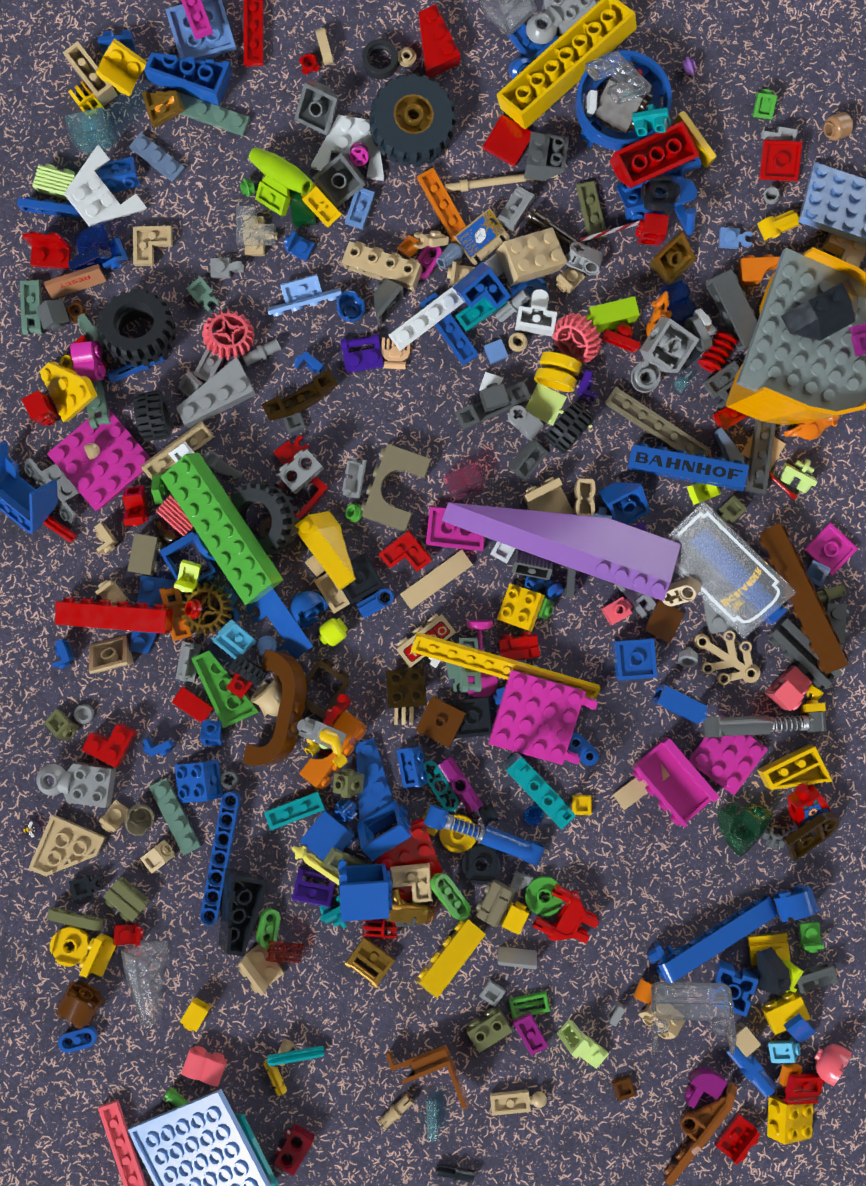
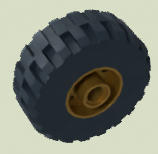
(412, 120)

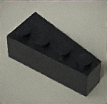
(240, 907)

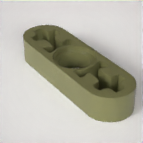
(70, 918)

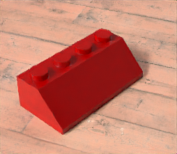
(654, 155)

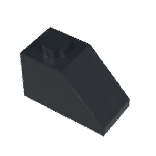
(772, 972)

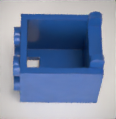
(364, 891)

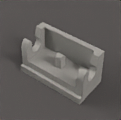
(515, 208)

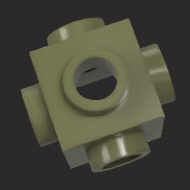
(348, 783)

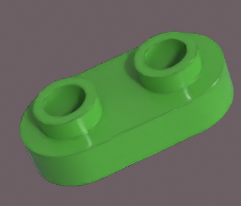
(268, 927)

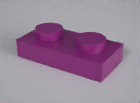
(530, 1033)

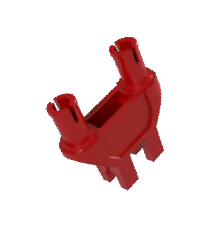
(569, 919)

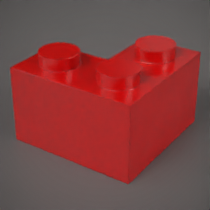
(112, 749)

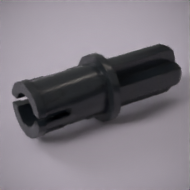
(455, 1173)

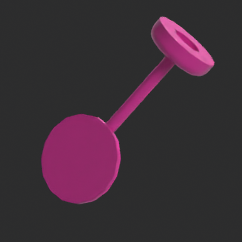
(489, 682)

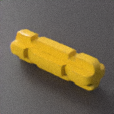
(275, 1078)

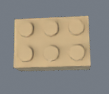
(531, 256)

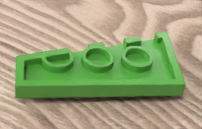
(215, 680)

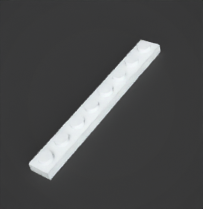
(434, 312)

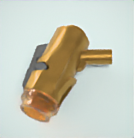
(409, 913)

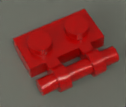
(333, 715)

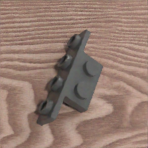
(65, 489)

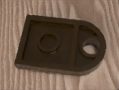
(811, 834)

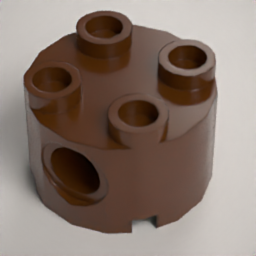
(79, 1004)

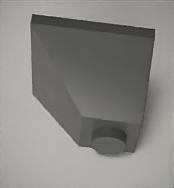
(316, 106)
(340, 179)
(386, 298)

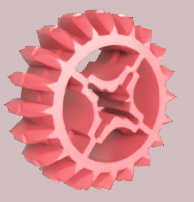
(581, 335)
(220, 341)

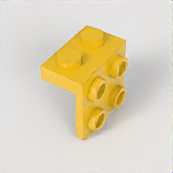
(789, 1122)

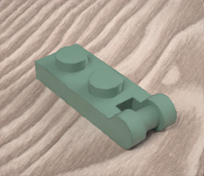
(30, 299)
(98, 407)
(476, 685)

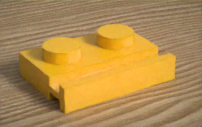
(777, 941)

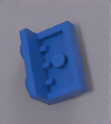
(412, 767)

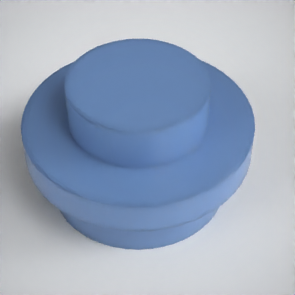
(266, 642)

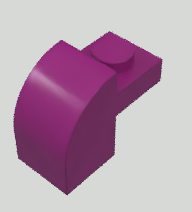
(703, 1081)

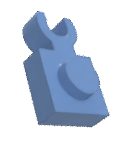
(731, 238)

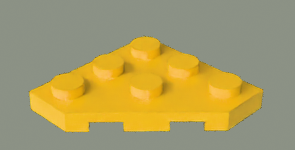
(67, 389)

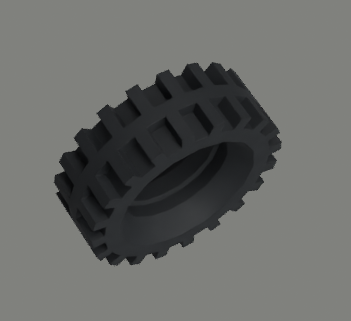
(280, 509)

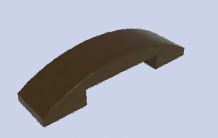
(301, 399)

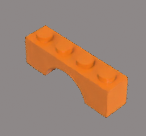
(753, 269)
(320, 771)

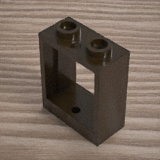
(341, 675)

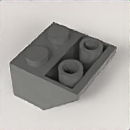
(546, 156)

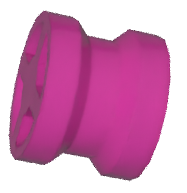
(359, 158)

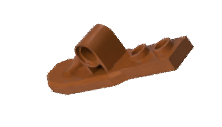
(705, 1123)

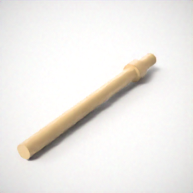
(464, 185)

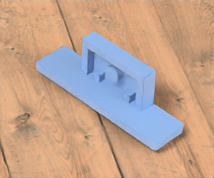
(302, 292)

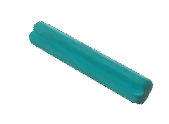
(296, 1055)

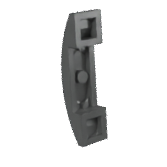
(475, 414)

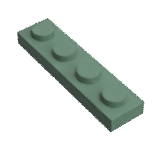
(214, 115)
(175, 816)

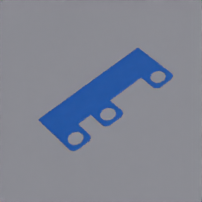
(271, 605)

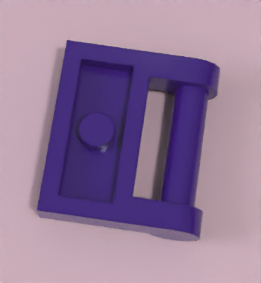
(363, 359)
(312, 892)

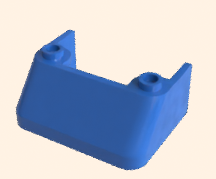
(19, 499)

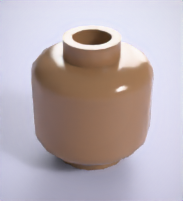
(838, 126)

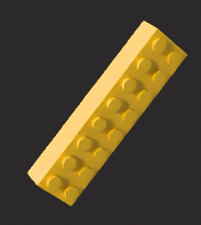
(564, 61)

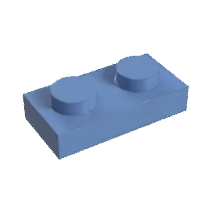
(360, 208)

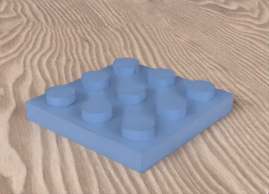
(212, 45)

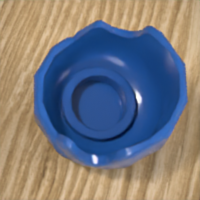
(347, 300)

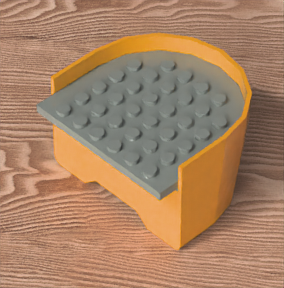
(796, 377)

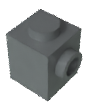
(53, 314)
(494, 397)

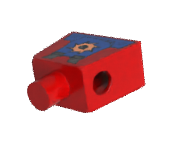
(806, 804)

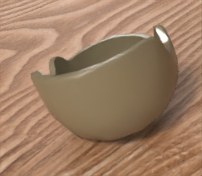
(139, 819)

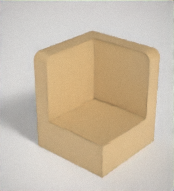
(746, 1040)

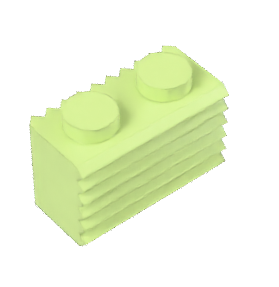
(52, 181)

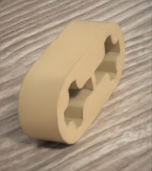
(324, 46)

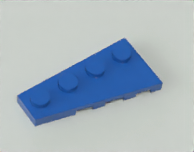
(149, 593)
(375, 787)

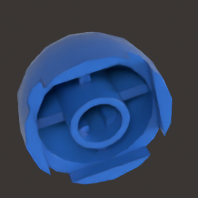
(306, 607)

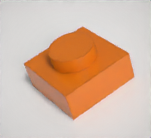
(407, 247)
(788, 1069)

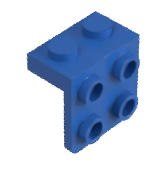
(633, 205)

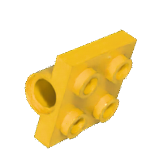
(520, 607)

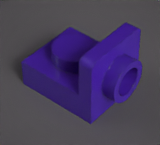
(586, 383)

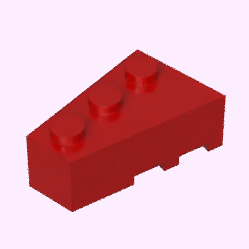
(437, 43)

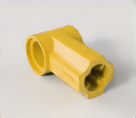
(776, 225)

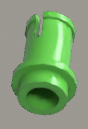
(174, 1097)

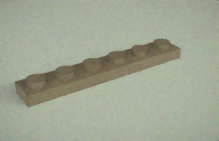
(654, 423)

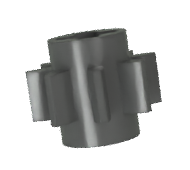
(774, 836)

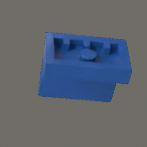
(198, 781)

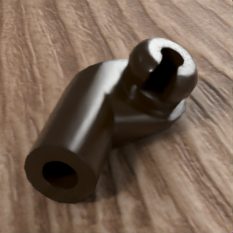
(166, 535)

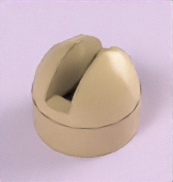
(92, 450)

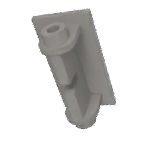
(353, 486)
(186, 670)

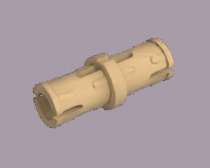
(395, 1111)

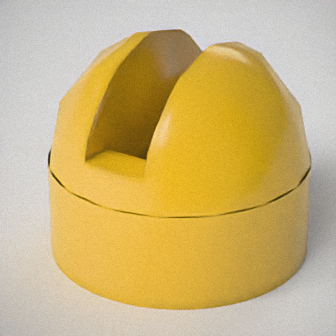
(815, 692)

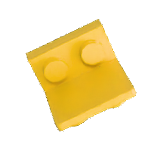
(120, 67)

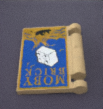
(481, 236)

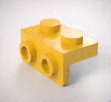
(98, 957)

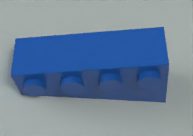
(192, 77)

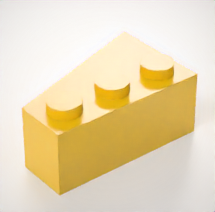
(795, 768)

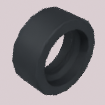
(380, 44)

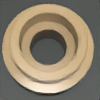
(409, 61)
(522, 338)

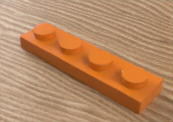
(441, 203)

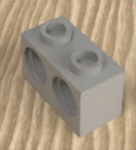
(304, 475)

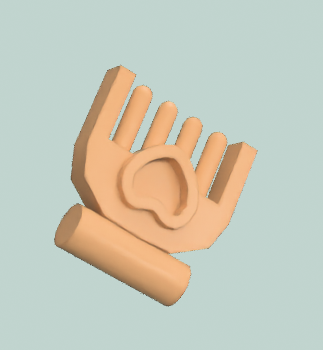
(394, 356)

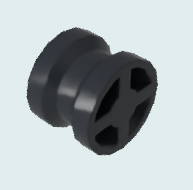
(488, 814)

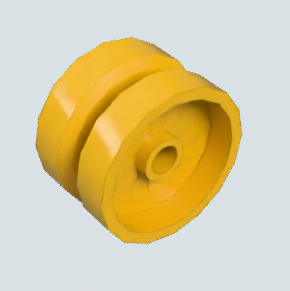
(558, 371)

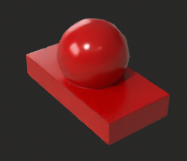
(621, 337)

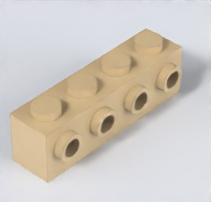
(382, 265)

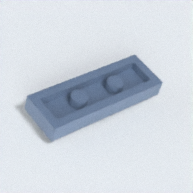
(157, 157)

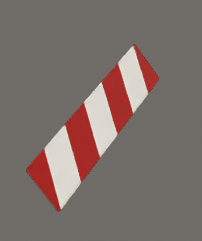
(609, 231)

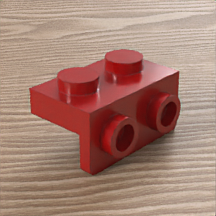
(737, 1138)

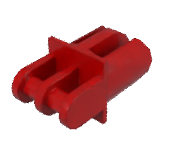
(378, 927)

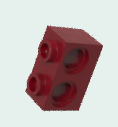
(293, 1148)

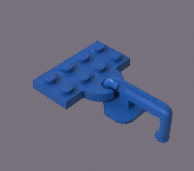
(687, 193)

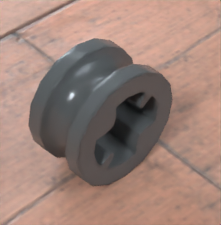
(234, 782)

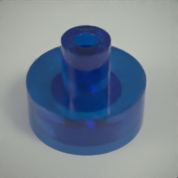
(533, 815)

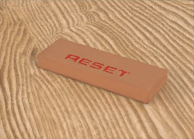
(75, 281)

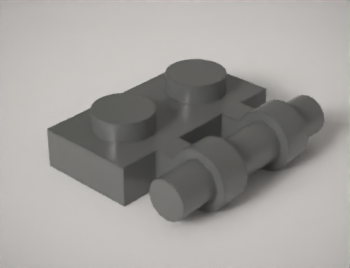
(721, 382)

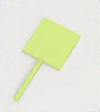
(546, 404)

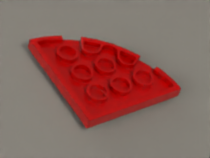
(414, 850)

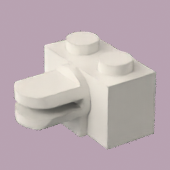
(536, 317)

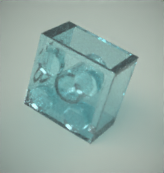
(90, 129)

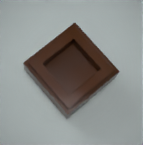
(623, 1088)

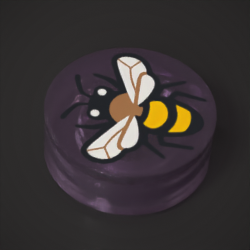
(31, 829)

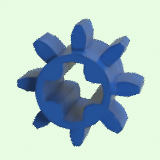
(345, 810)

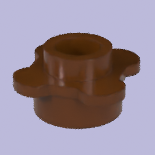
(77, 305)

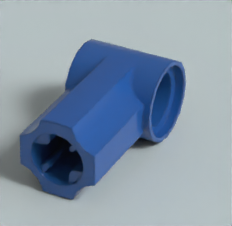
(374, 603)

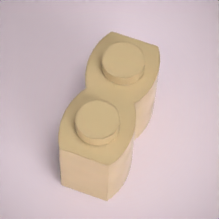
(584, 493)

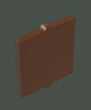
(664, 621)

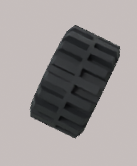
(152, 415)
(569, 427)

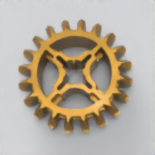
(209, 602)

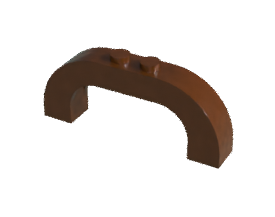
(289, 713)

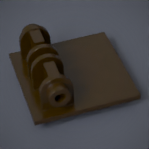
(406, 688)

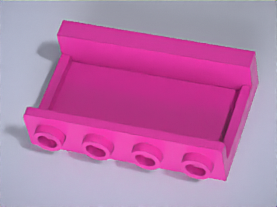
(683, 791)

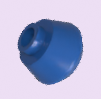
(518, 65)

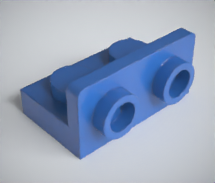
(119, 175)

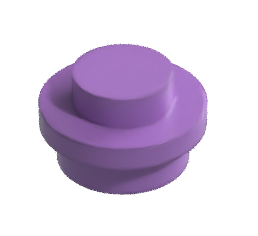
(689, 66)

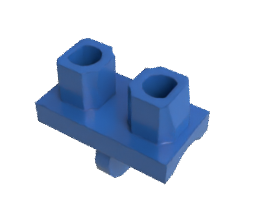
(125, 38)
(657, 953)

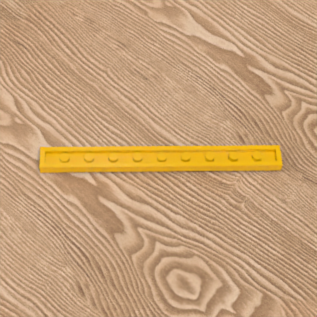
(491, 663)

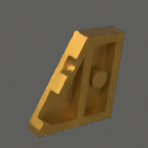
(162, 106)

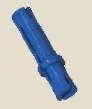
(115, 376)

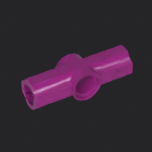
(467, 794)

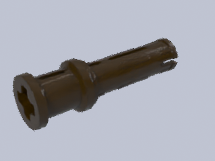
(547, 221)

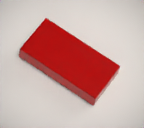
(192, 704)

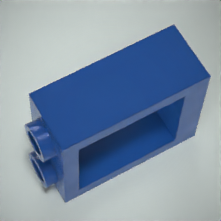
(179, 545)
(680, 704)
(377, 821)

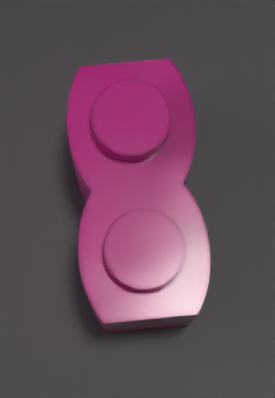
(87, 360)

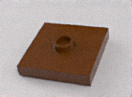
(441, 721)

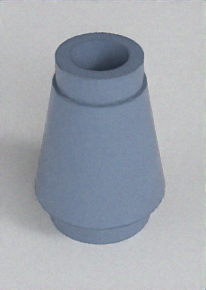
(452, 253)

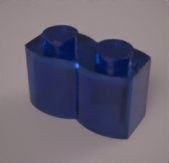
(679, 301)

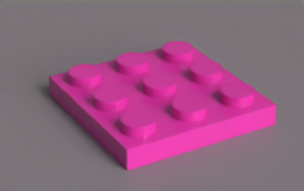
(728, 759)

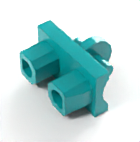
(651, 119)
(331, 914)

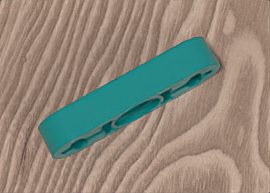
(452, 795)

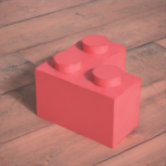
(789, 689)

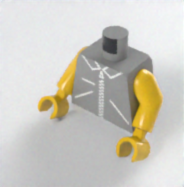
(319, 733)

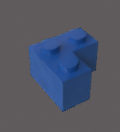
(481, 283)

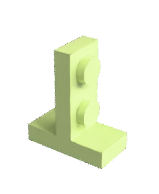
(581, 1045)

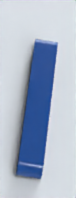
(215, 865)
(717, 939)

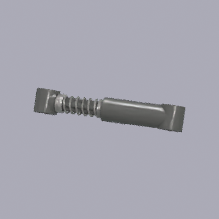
(763, 724)

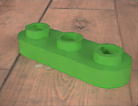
(455, 899)

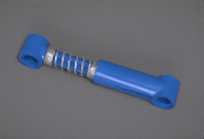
(526, 850)

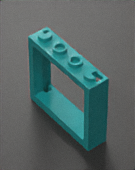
(538, 790)

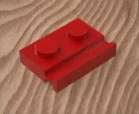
(803, 1089)

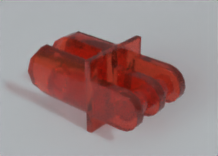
(282, 952)

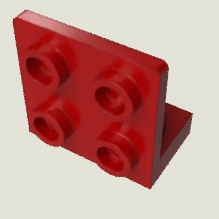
(48, 250)

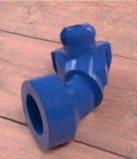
(552, 588)

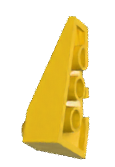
(325, 541)

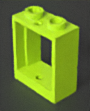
(612, 314)

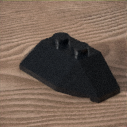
(824, 313)

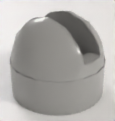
(771, 192)

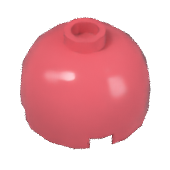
(831, 1062)

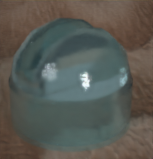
(681, 384)

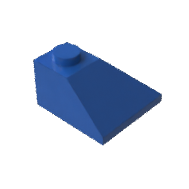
(624, 501)

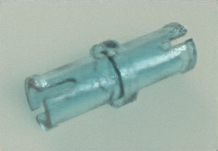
(432, 1119)

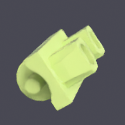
(791, 472)

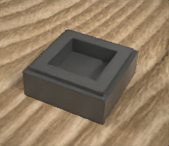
(294, 423)

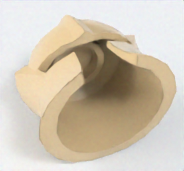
(269, 696)

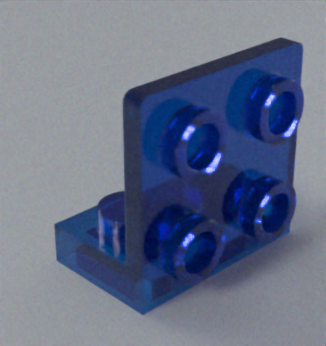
(92, 247)

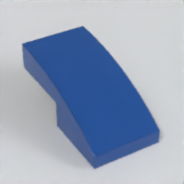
(799, 1028)

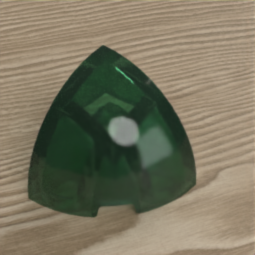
(742, 825)

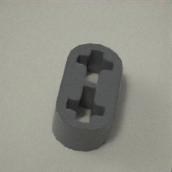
(697, 328)

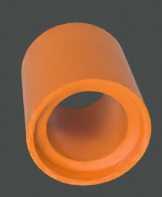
(643, 991)

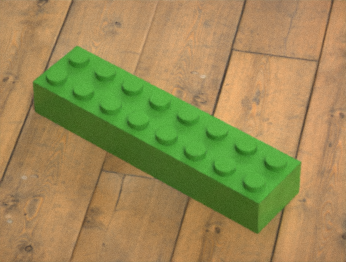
(221, 528)

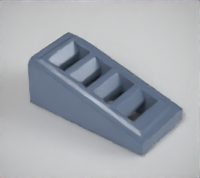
(727, 447)

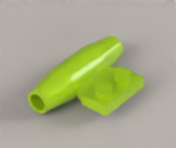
(279, 178)

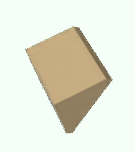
(109, 655)

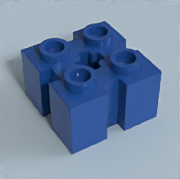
(744, 982)

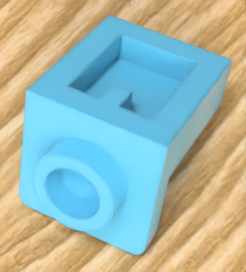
(784, 1051)

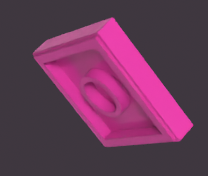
(830, 548)

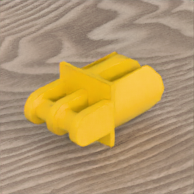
(88, 101)

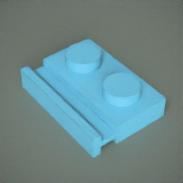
(233, 639)

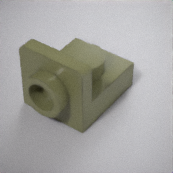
(61, 725)

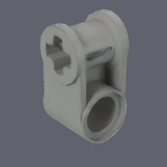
(585, 259)
(526, 424)

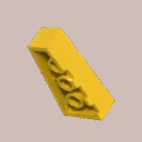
(450, 957)

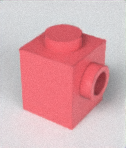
(617, 610)

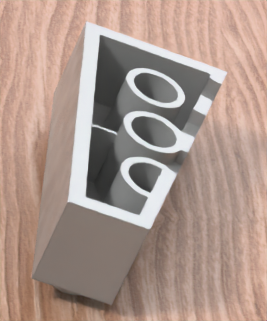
(218, 394)

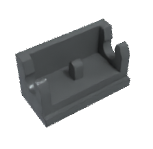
(816, 977)

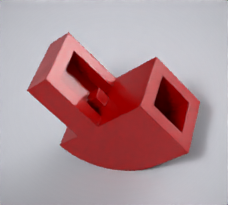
(135, 506)

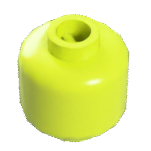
(332, 632)

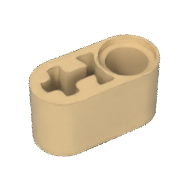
(684, 595)

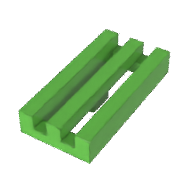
(529, 1004)

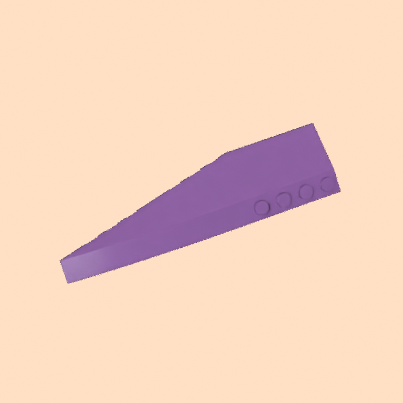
(578, 542)

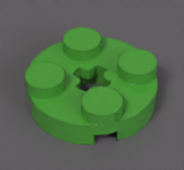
(534, 890)

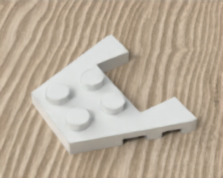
(341, 136)
(92, 196)

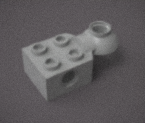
(557, 18)
(664, 351)
(80, 784)

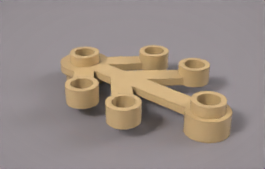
(730, 659)

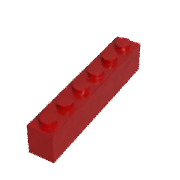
(114, 615)

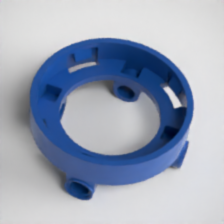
(597, 133)

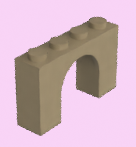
(393, 461)

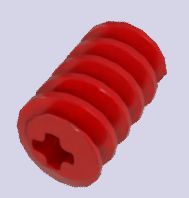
(714, 355)

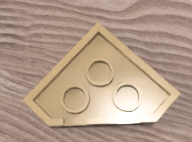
(64, 846)

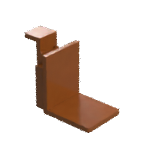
(429, 1063)

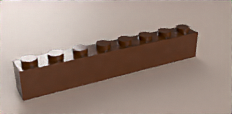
(806, 600)

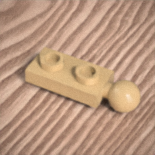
(516, 1101)

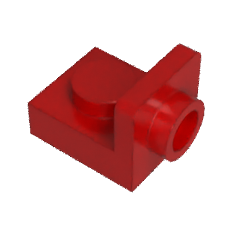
(239, 685)
(127, 934)

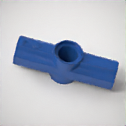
(753, 1072)

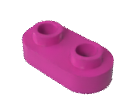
(428, 262)

